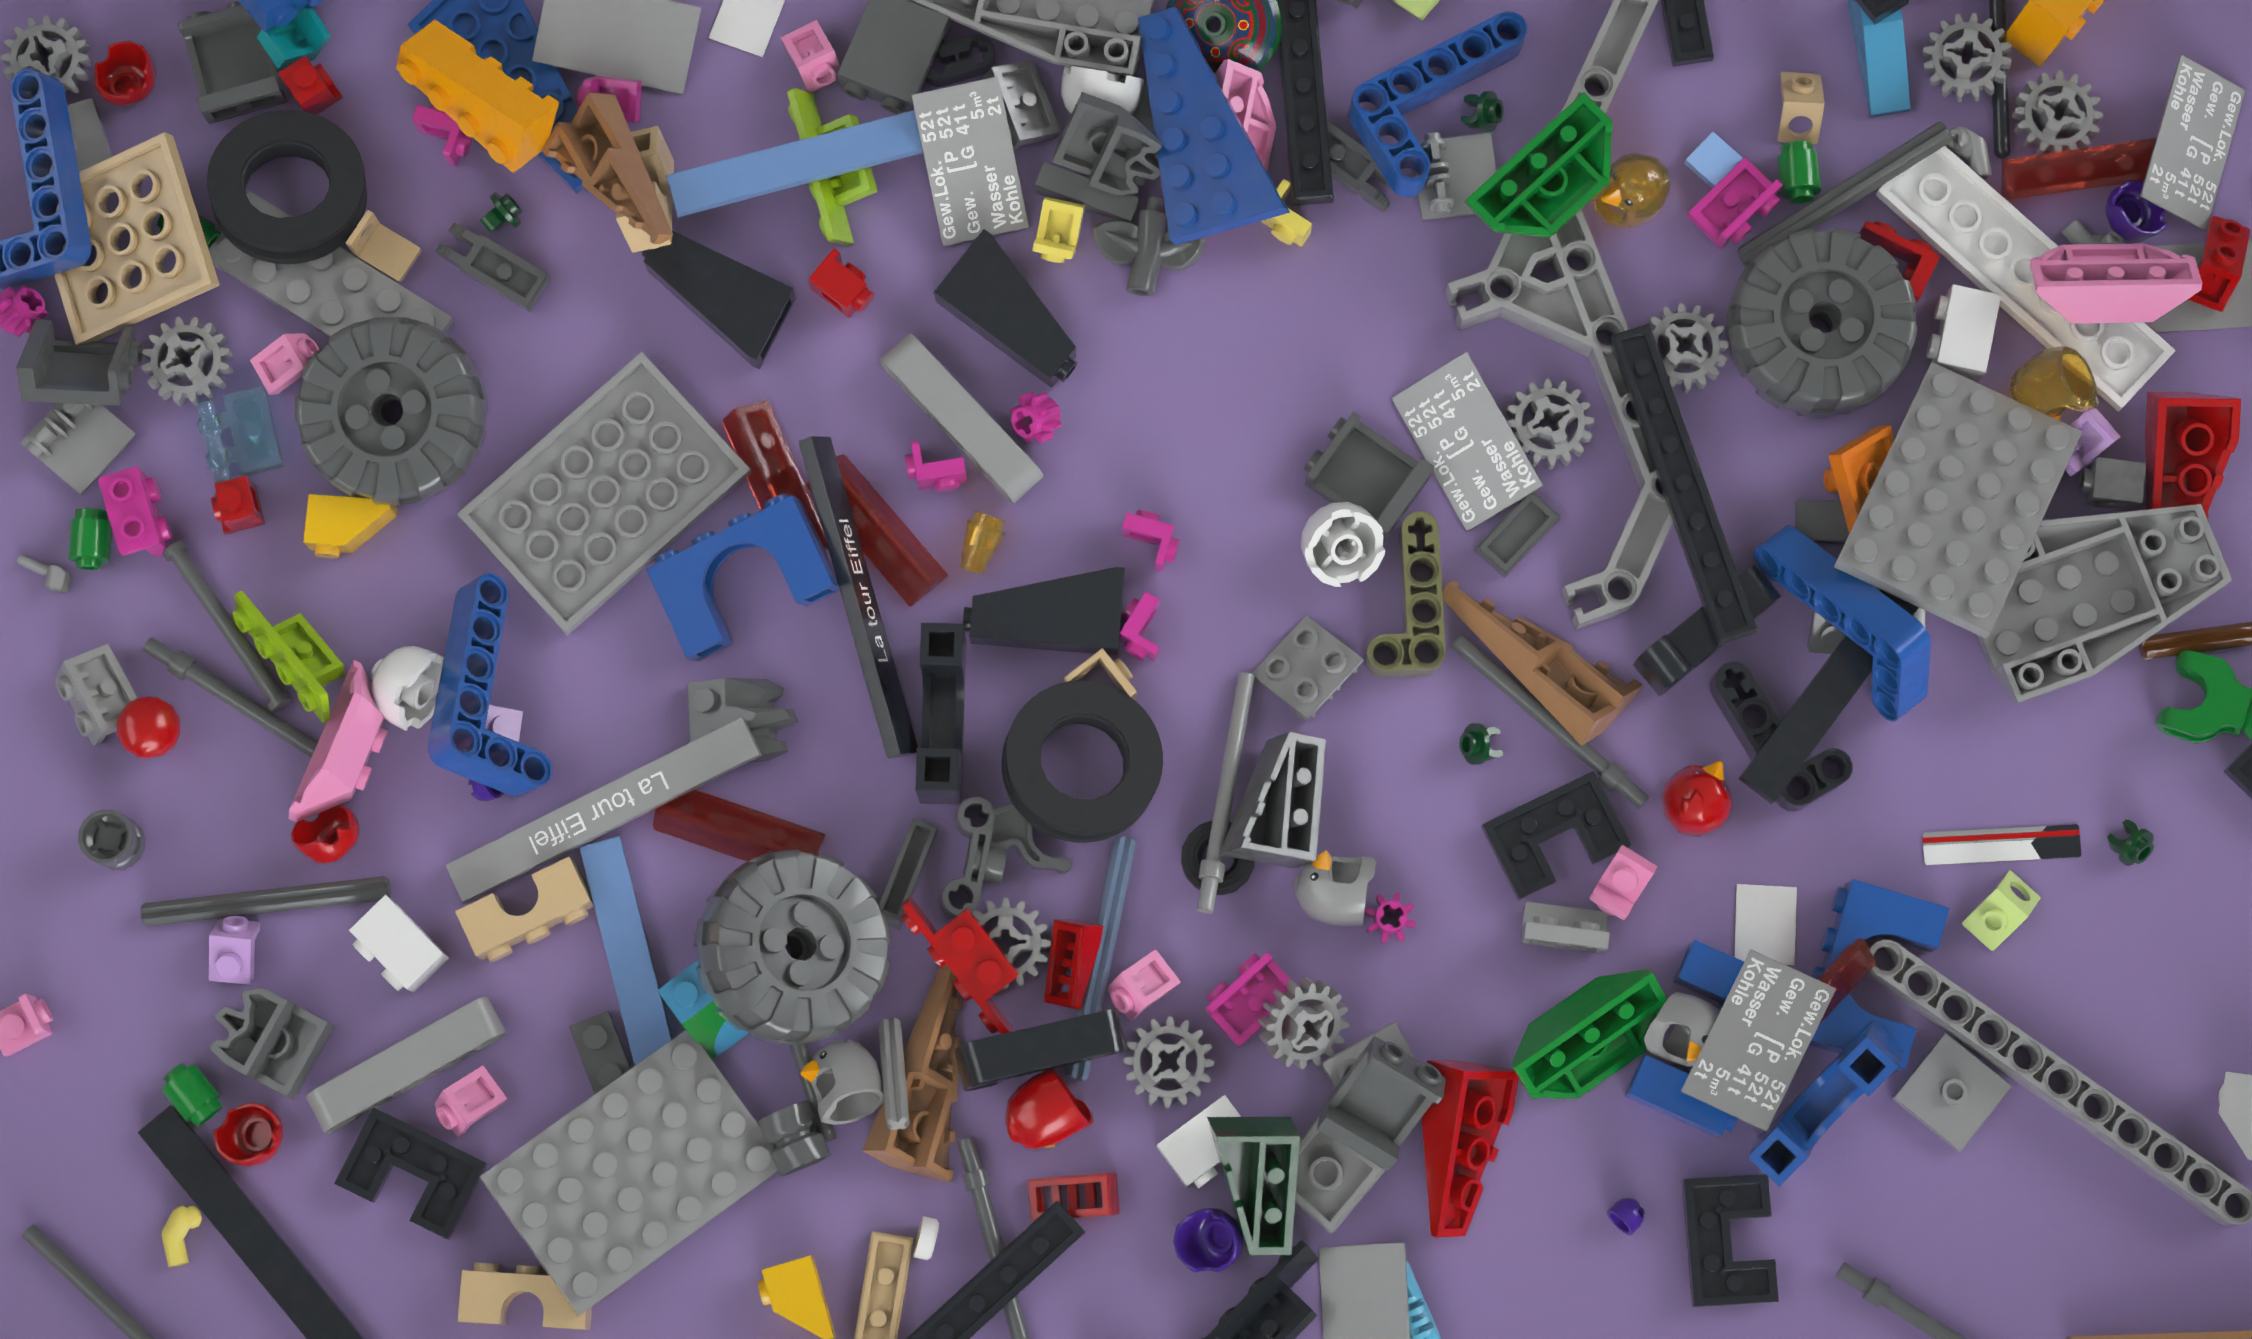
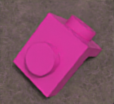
(626, 91)
(443, 126)
(942, 475)
(1147, 528)
(1137, 618)

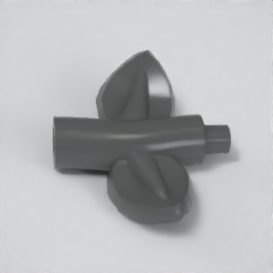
(1145, 247)

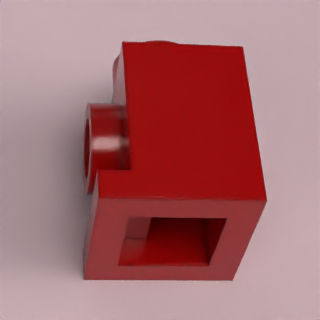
(310, 85)
(841, 285)
(237, 505)

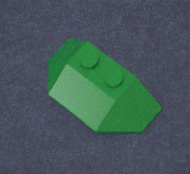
(1549, 175)
(1588, 1035)

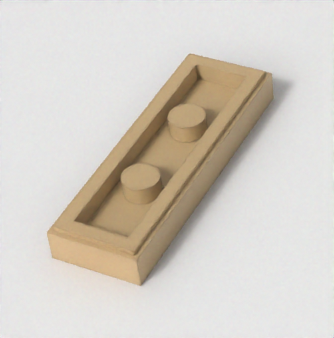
(884, 1286)

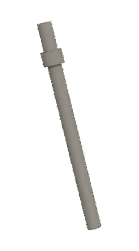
(1212, 868)

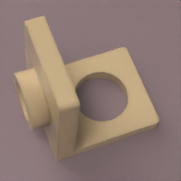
(1801, 96)
(382, 248)
(1115, 670)

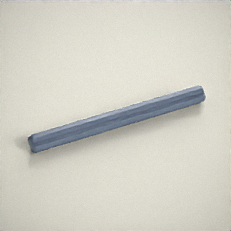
(1109, 917)

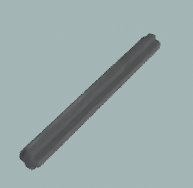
(1852, 189)
(265, 901)

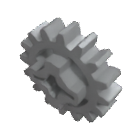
(61, 55)
(1982, 58)
(2042, 108)
(1696, 358)
(174, 368)
(1564, 415)
(1025, 942)
(1303, 1023)
(1155, 1048)

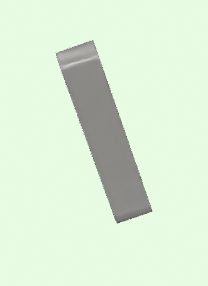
(961, 418)
(406, 1065)

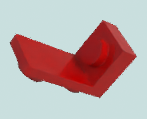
(1913, 252)
(2221, 262)

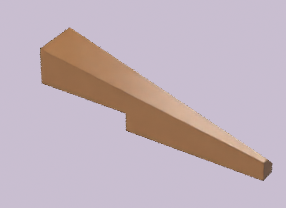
(606, 159)
(1570, 688)
(931, 1089)

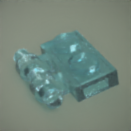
(252, 433)

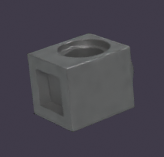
(2113, 484)

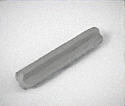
(893, 1074)

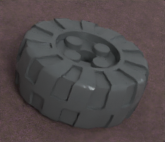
(1850, 290)
(348, 402)
(833, 938)

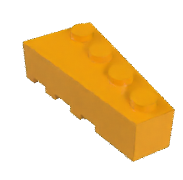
(2045, 25)
(478, 95)

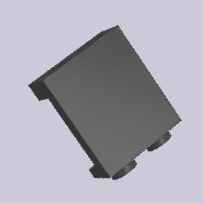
(892, 53)
(230, 64)
(76, 373)
(1367, 472)
(1380, 1101)

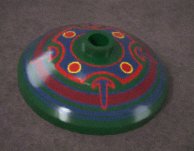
(1247, 31)

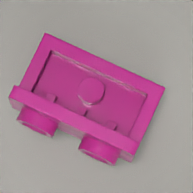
(1733, 203)
(133, 512)
(1241, 1004)

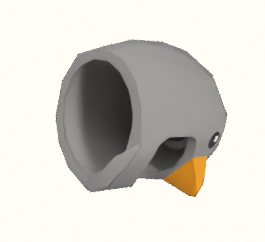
(1335, 888)
(1692, 1022)
(844, 1082)

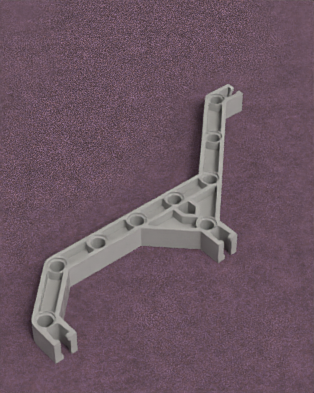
(1571, 315)

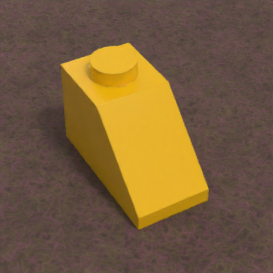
(343, 523)
(798, 1295)

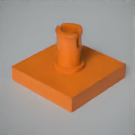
(1856, 468)

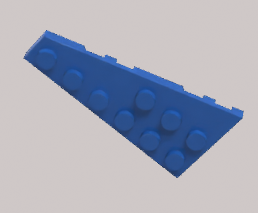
(508, 35)
(1206, 156)

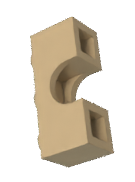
(658, 164)
(560, 899)
(488, 1293)

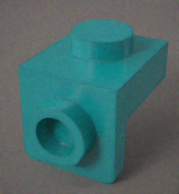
(299, 38)

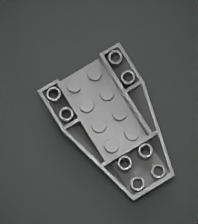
(1063, 32)
(2098, 592)

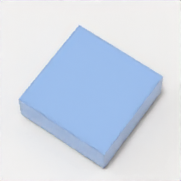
(1712, 160)

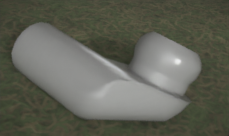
(1972, 148)
(2078, 234)

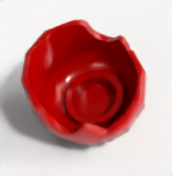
(125, 74)
(148, 727)
(327, 836)
(249, 1135)

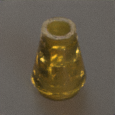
(981, 541)

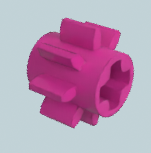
(20, 309)
(1036, 417)
(1393, 907)

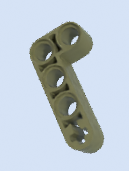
(1415, 594)

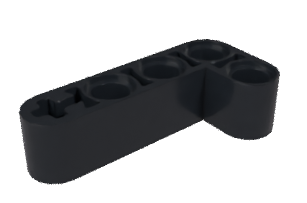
(1693, 641)
(1752, 739)
(1039, 1049)

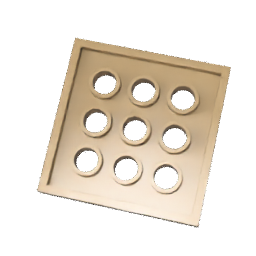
(181, 234)

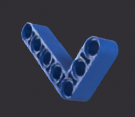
(1426, 87)
(46, 187)
(1859, 611)
(466, 695)

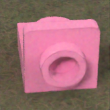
(812, 56)
(283, 361)
(1622, 883)
(1142, 985)
(24, 1024)
(468, 1101)

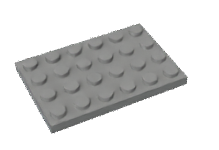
(604, 493)
(1958, 500)
(632, 1171)

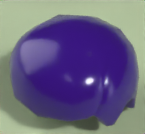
(2132, 215)
(1208, 1240)

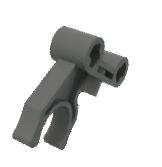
(988, 851)

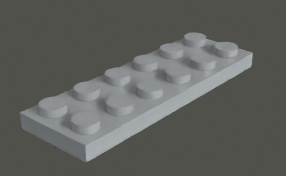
(327, 290)

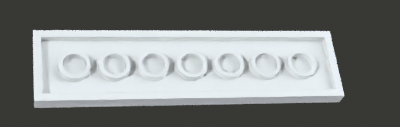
(1994, 250)

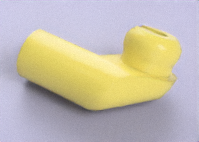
(175, 1231)

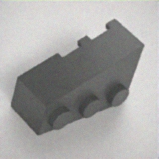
(1281, 804)

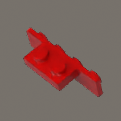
(971, 956)

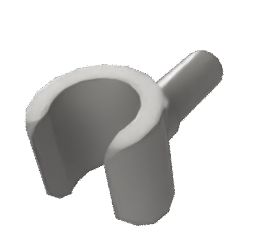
(56, 578)

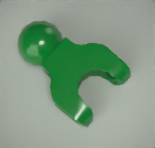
(2225, 706)

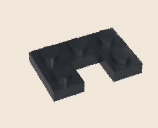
(1520, 831)
(392, 1143)
(1708, 1212)

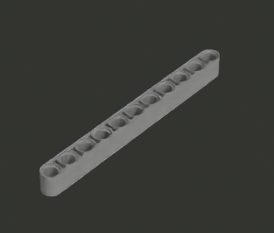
(2078, 1085)

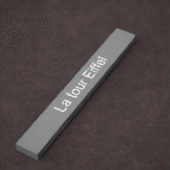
(603, 810)

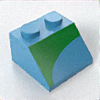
(699, 1014)

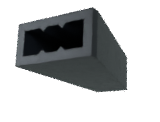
(724, 294)
(1004, 309)
(1055, 615)

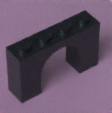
(943, 708)

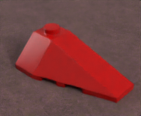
(2188, 446)
(1461, 1139)

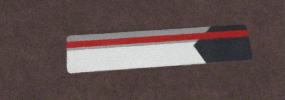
(2001, 844)

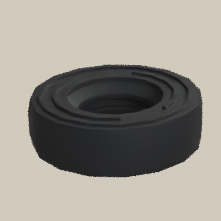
(1192, 856)

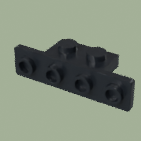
(1271, 1306)

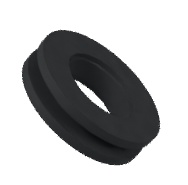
(287, 135)
(1106, 710)

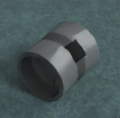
(111, 839)
(794, 1138)

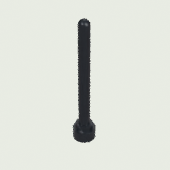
(2000, 98)

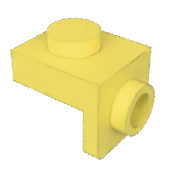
(1289, 226)
(1058, 229)

